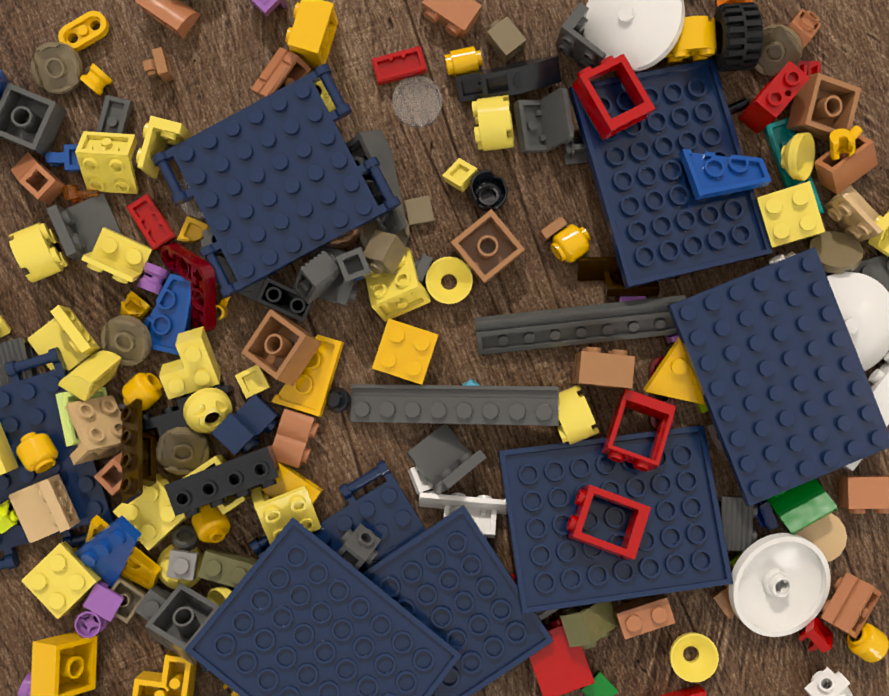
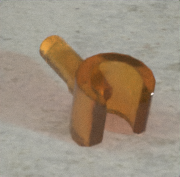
(72, 193)

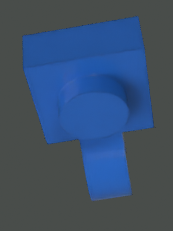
(67, 158)

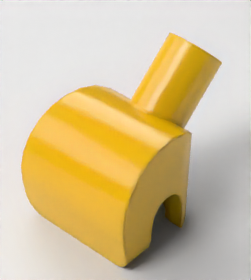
(843, 141)
(134, 306)

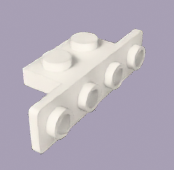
(481, 508)

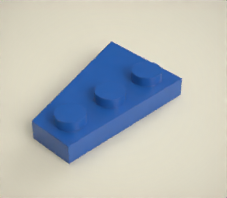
(722, 175)
(170, 314)
(110, 549)

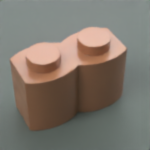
(293, 437)

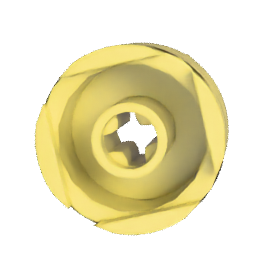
(494, 123)
(36, 251)
(575, 416)

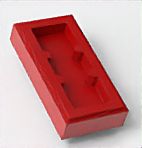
(399, 65)
(151, 222)

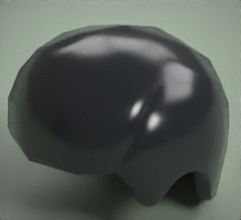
(487, 191)

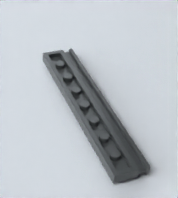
(575, 325)
(455, 404)

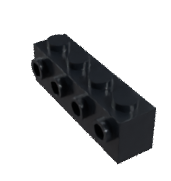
(223, 480)

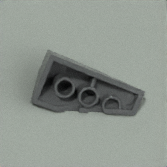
(374, 144)

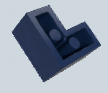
(244, 428)

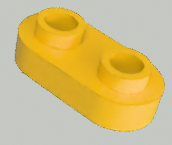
(83, 29)

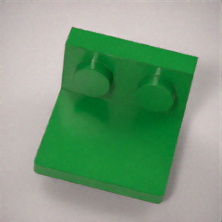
(802, 505)

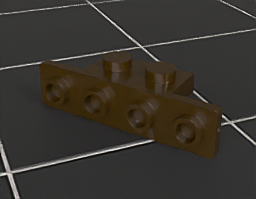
(608, 270)
(138, 453)

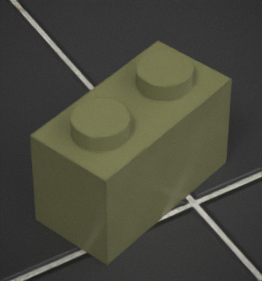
(224, 566)
(588, 624)

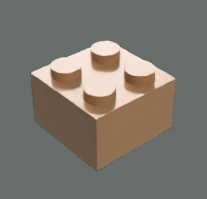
(823, 106)
(487, 247)
(281, 347)
(603, 369)

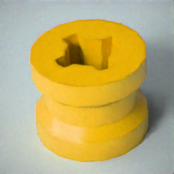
(96, 79)

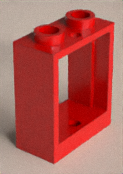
(774, 97)
(593, 105)
(650, 407)
(634, 529)

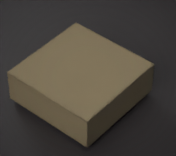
(419, 210)

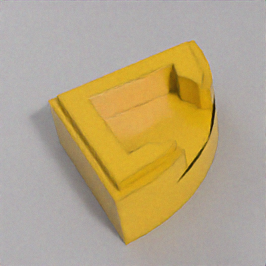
(192, 230)

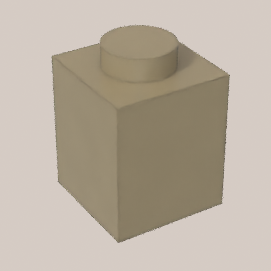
(505, 39)
(384, 252)

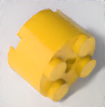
(695, 41)

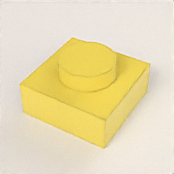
(460, 175)
(253, 381)

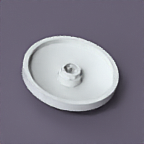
(636, 28)
(865, 313)
(779, 584)

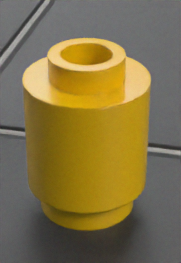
(463, 61)

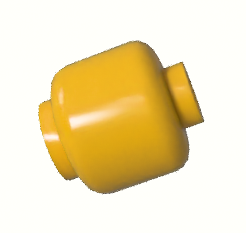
(570, 243)
(143, 387)
(37, 452)
(210, 524)
(870, 644)

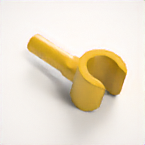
(222, 305)

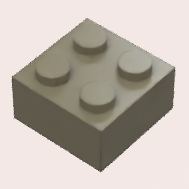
(132, 596)

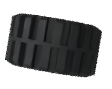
(738, 36)

